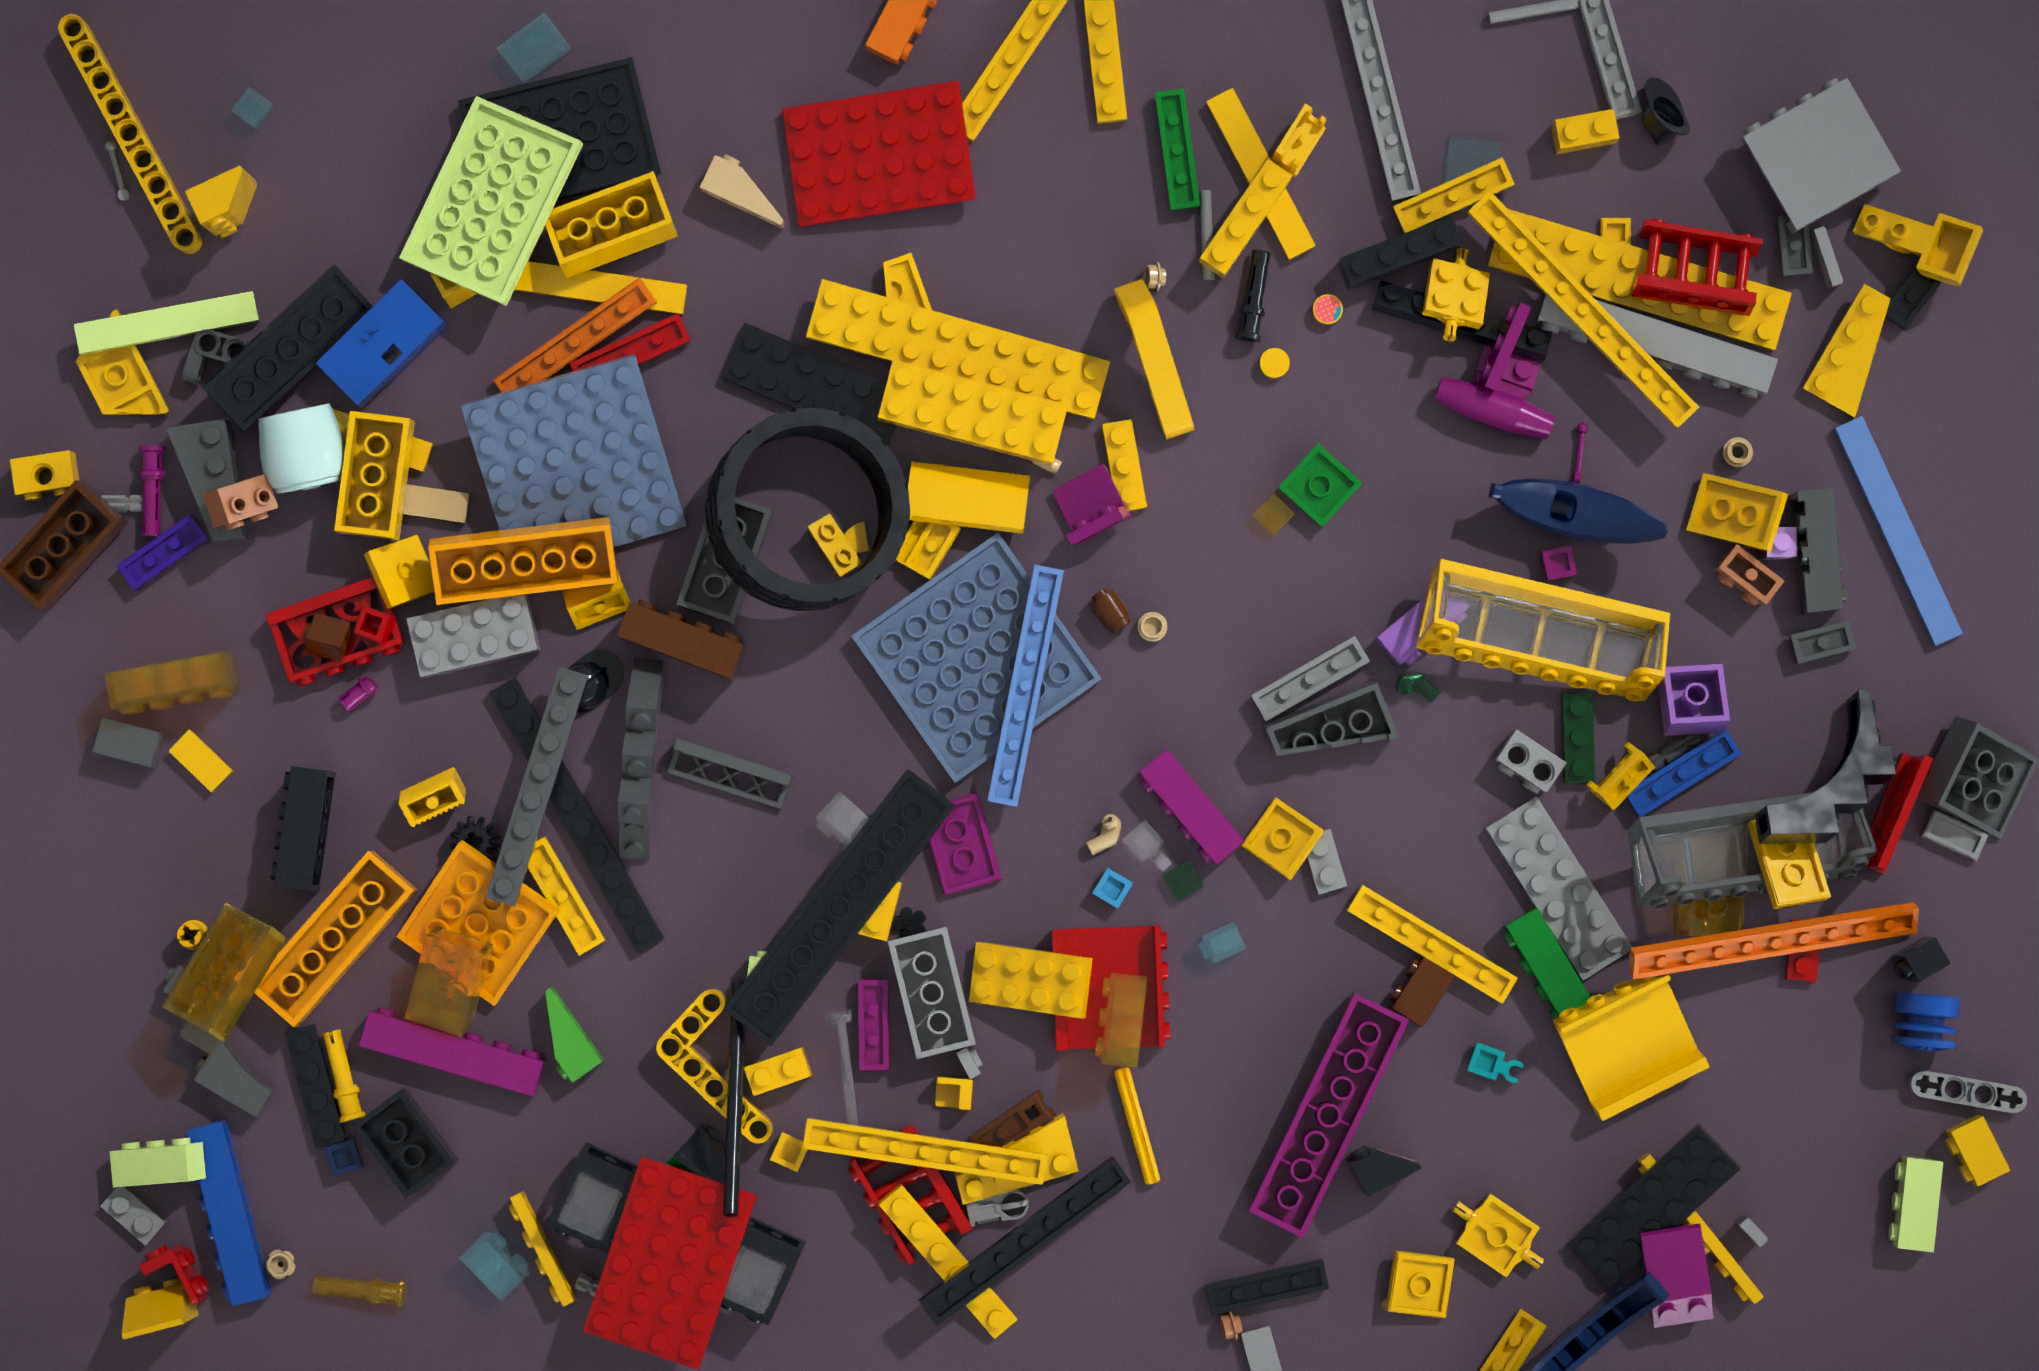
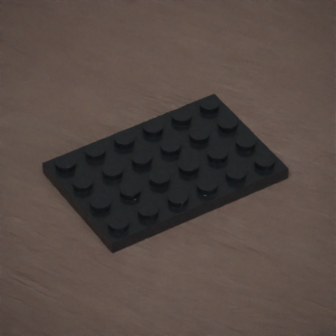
(598, 108)

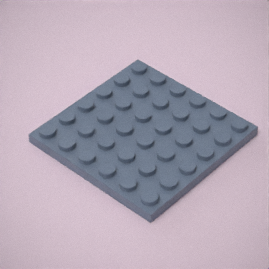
(576, 453)
(954, 653)

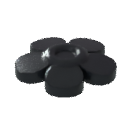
(909, 923)

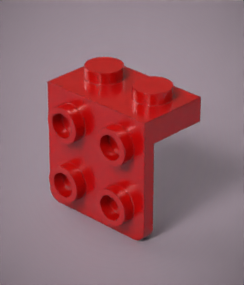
(183, 1261)

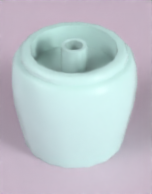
(301, 448)

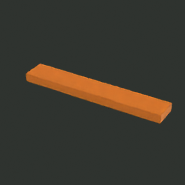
(578, 337)

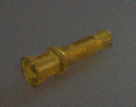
(374, 1290)

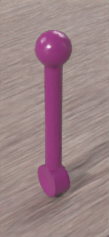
(1582, 429)

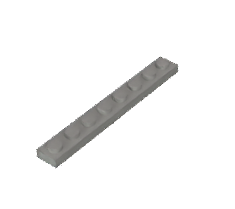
(1381, 99)

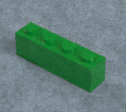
(1545, 961)

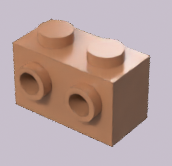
(240, 501)
(1748, 576)

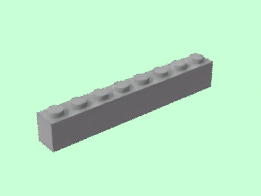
(1678, 348)

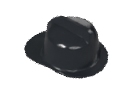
(1664, 112)
(604, 677)

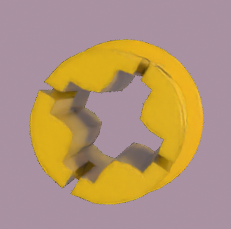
(192, 925)

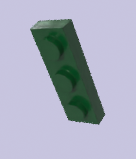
(1578, 737)

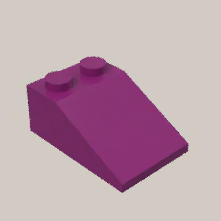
(1680, 1265)

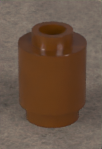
(1110, 610)

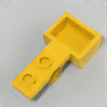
(1942, 247)

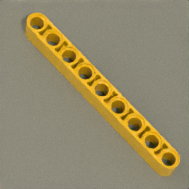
(120, 123)

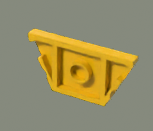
(122, 381)

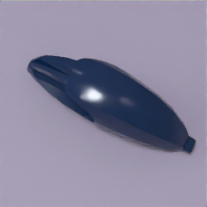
(1578, 511)

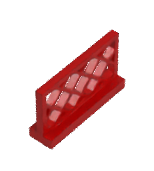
(1896, 807)

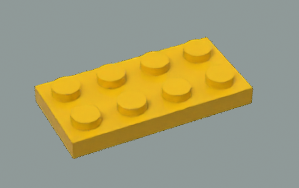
(1030, 979)

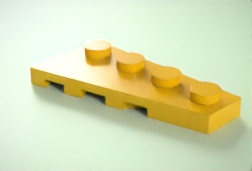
(904, 281)
(1847, 358)
(1049, 1139)

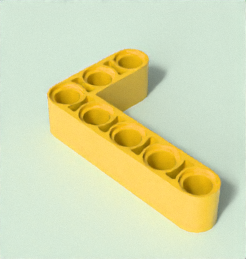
(1155, 357)
(707, 1072)

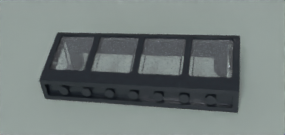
(593, 1207)

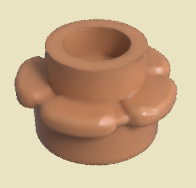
(1230, 1326)

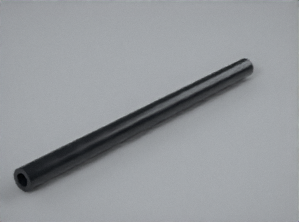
(734, 1114)

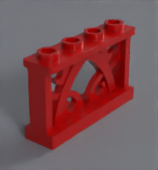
(297, 614)

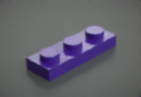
(162, 552)

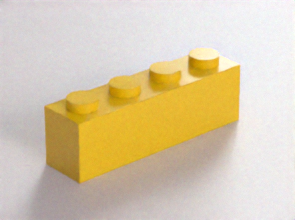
(1245, 218)

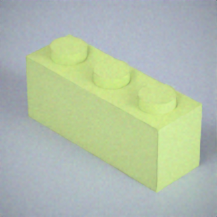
(157, 1163)
(1916, 1204)

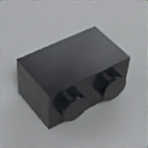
(1920, 959)

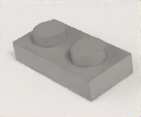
(1326, 865)
(133, 1214)

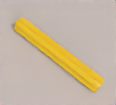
(1137, 1125)

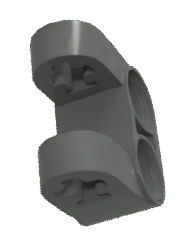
(197, 357)

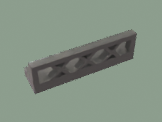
(732, 762)

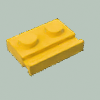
(926, 546)

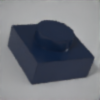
(344, 1157)

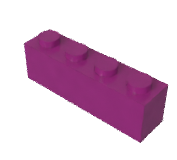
(1191, 807)

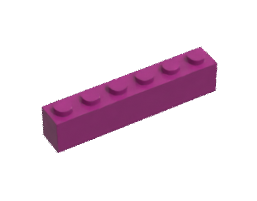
(452, 1053)

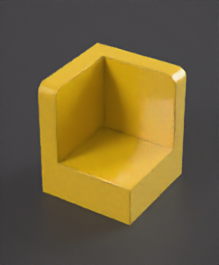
(954, 1092)

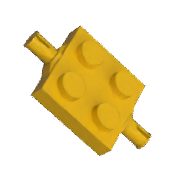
(1456, 294)
(1497, 1235)

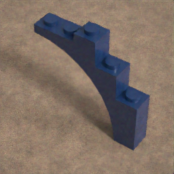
(1600, 1325)

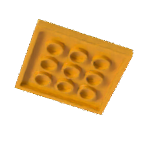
(459, 904)

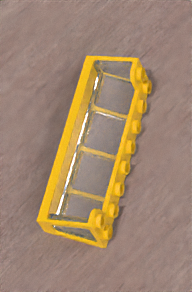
(1544, 631)

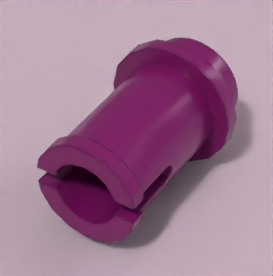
(358, 693)

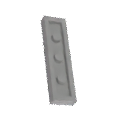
(1310, 678)

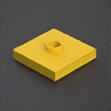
(401, 571)
(1283, 838)
(1419, 1284)

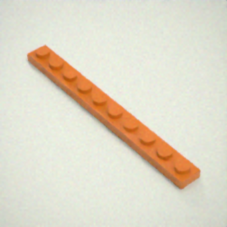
(1773, 940)

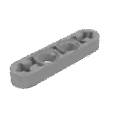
(1967, 1092)

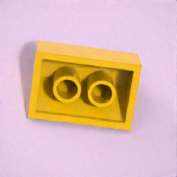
(223, 201)

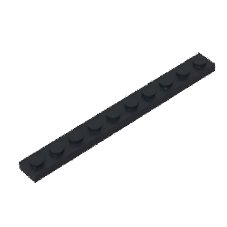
(581, 824)

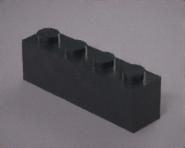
(1400, 252)

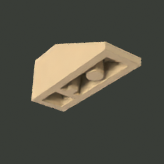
(732, 185)

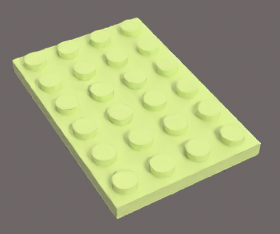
(491, 200)

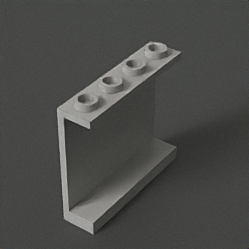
(1820, 153)

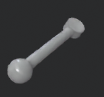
(123, 194)

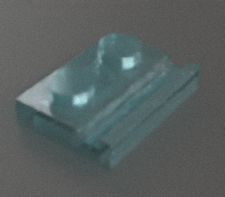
(534, 48)

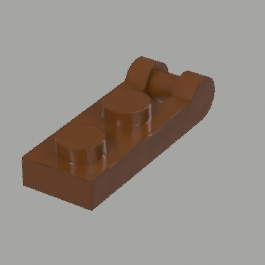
(1014, 1122)

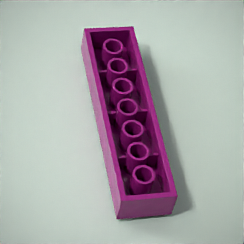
(1327, 1115)

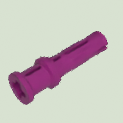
(151, 476)

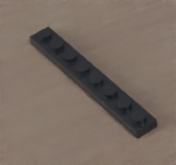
(1024, 1241)

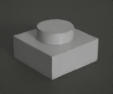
(970, 1061)

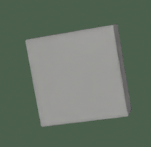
(1751, 1231)

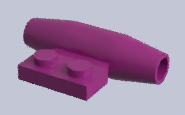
(1506, 405)

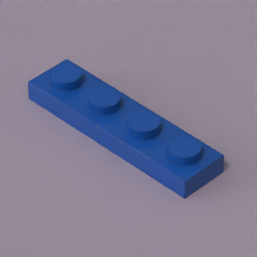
(1683, 773)

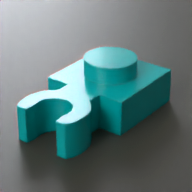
(1489, 1062)

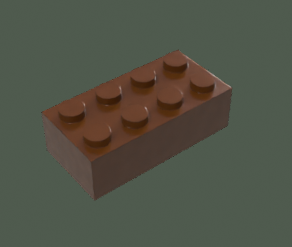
(61, 545)
(676, 639)

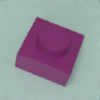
(1559, 563)

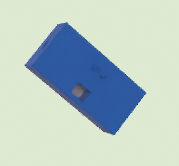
(381, 344)

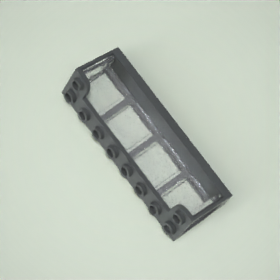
(1713, 856)

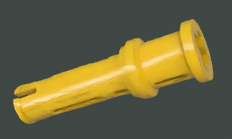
(345, 1090)

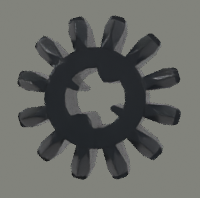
(479, 831)

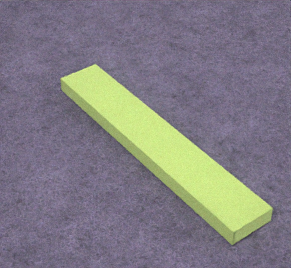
(166, 323)

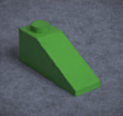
(570, 1043)

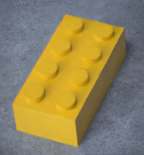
(610, 225)
(374, 475)

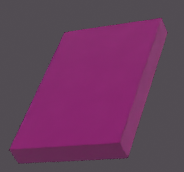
(964, 848)

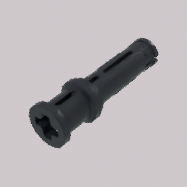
(1252, 309)

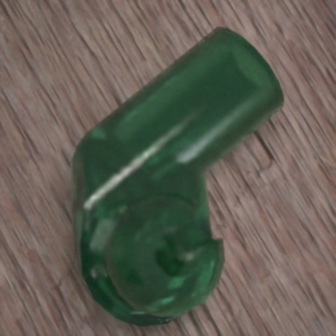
(1417, 683)

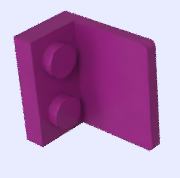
(1090, 504)

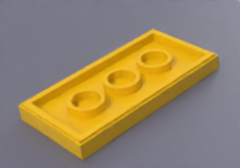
(968, 497)

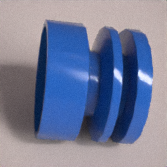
(1926, 1021)

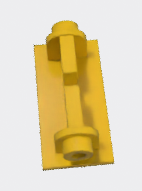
(834, 545)

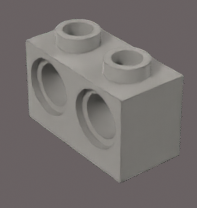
(1532, 755)

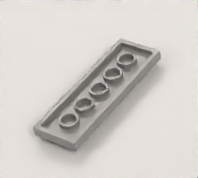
(1559, 888)

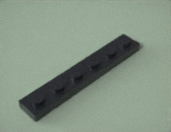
(1408, 305)

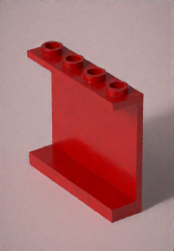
(1121, 951)

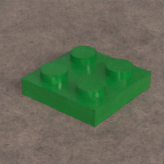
(1320, 485)

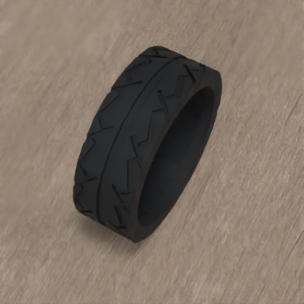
(875, 461)

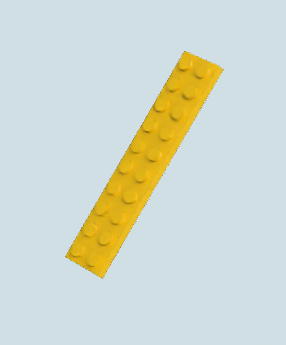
(1610, 268)
(956, 346)

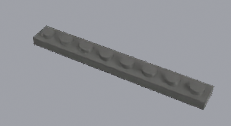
(537, 786)

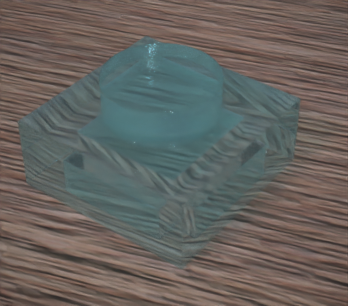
(252, 108)

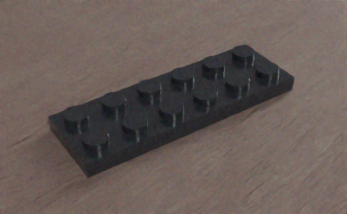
(287, 348)
(805, 379)
(1653, 1202)

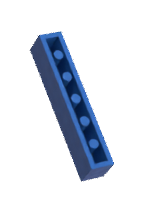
(229, 1217)

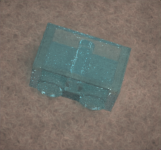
(495, 1264)

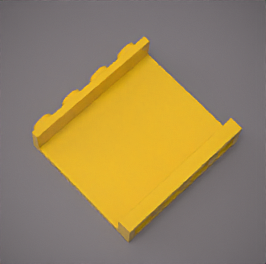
(1629, 1044)

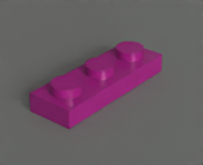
(1504, 345)
(873, 1024)

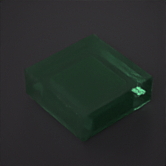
(1183, 880)

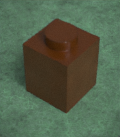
(327, 637)

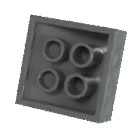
(1978, 777)

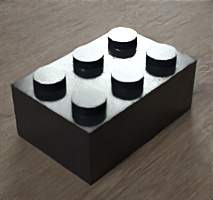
(405, 1143)

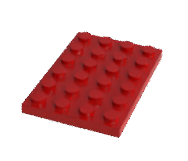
(879, 154)
(668, 1264)

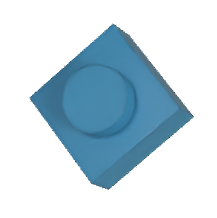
(1112, 888)

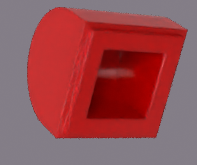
(374, 625)

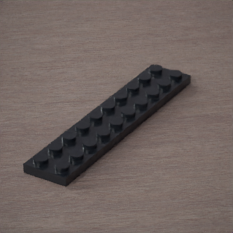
(839, 907)

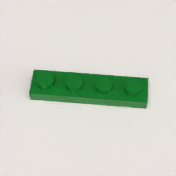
(1177, 149)

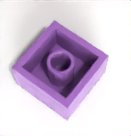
(1694, 700)

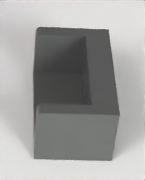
(128, 742)

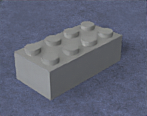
(473, 635)
(931, 992)

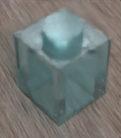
(1221, 943)

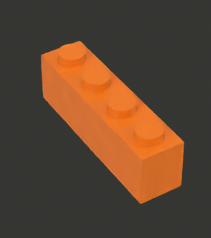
(897, 28)

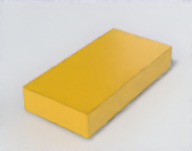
(201, 761)

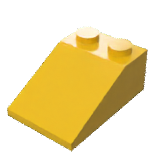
(157, 1309)

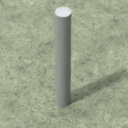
(1532, 10)
(1206, 228)

